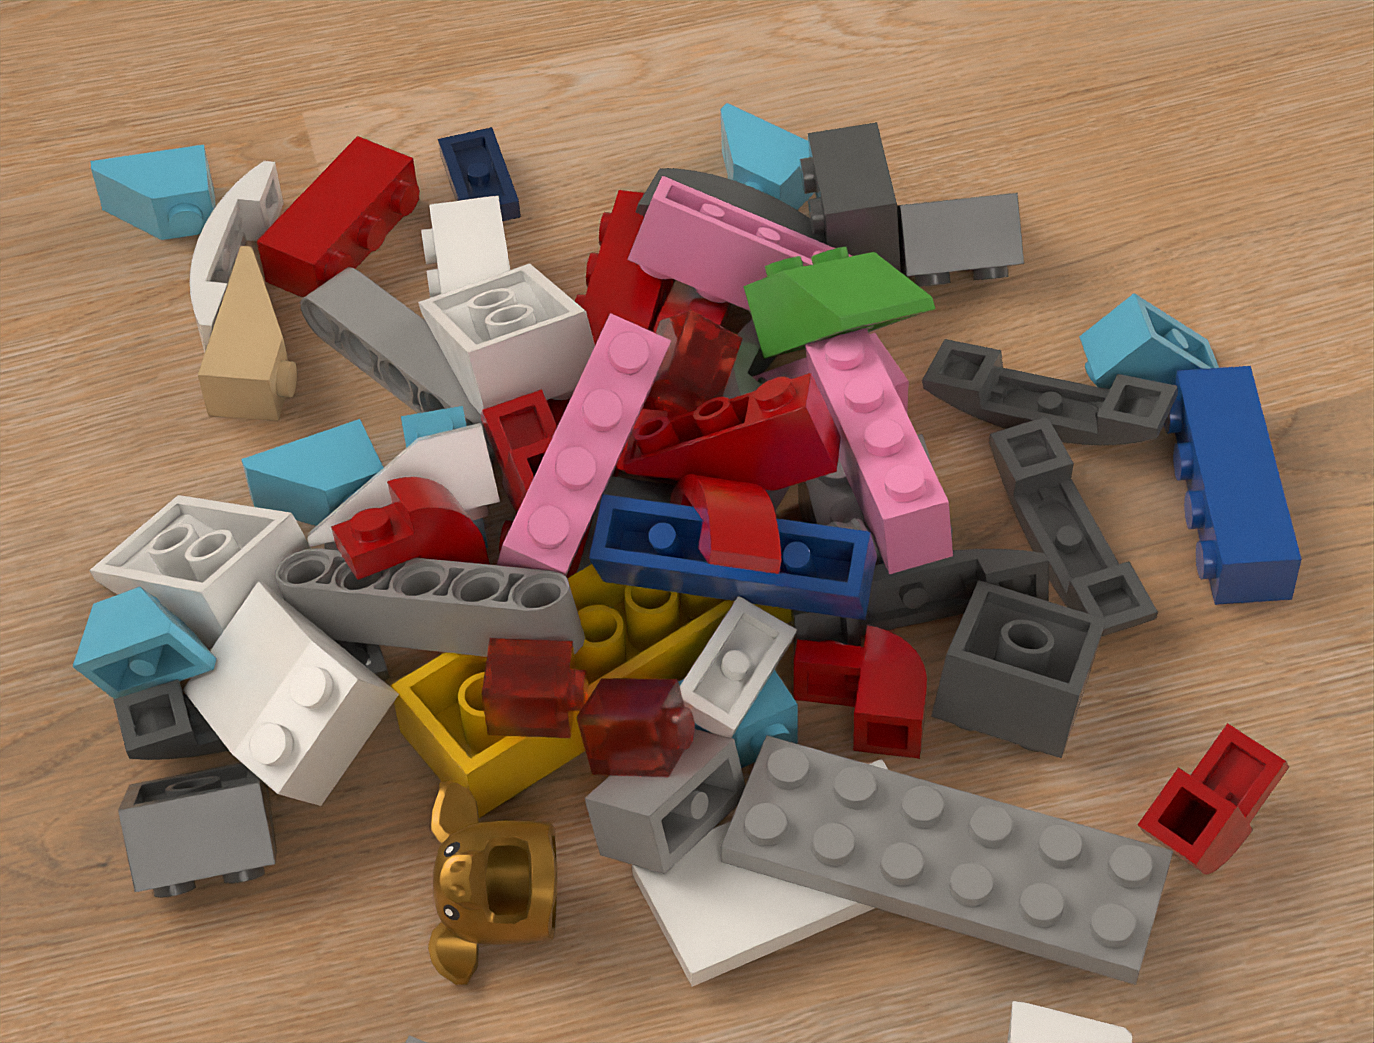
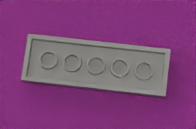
(949, 858)

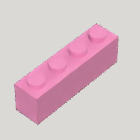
(712, 243)
(585, 448)
(882, 453)

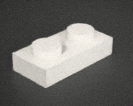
(735, 667)

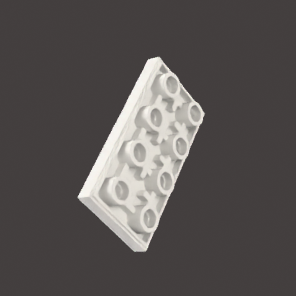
(730, 915)

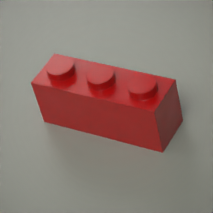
(339, 217)

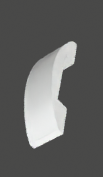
(238, 217)

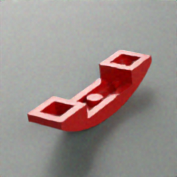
(737, 522)

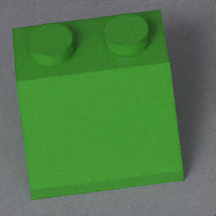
(829, 299)

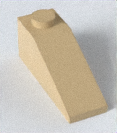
(246, 356)

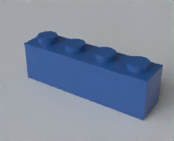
(1232, 487)
(658, 544)

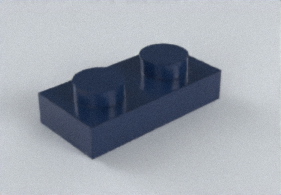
(479, 170)

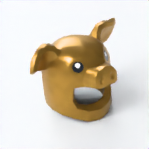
(488, 883)

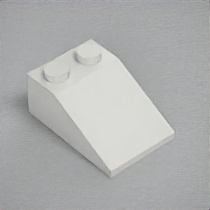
(511, 337)
(203, 559)
(288, 698)

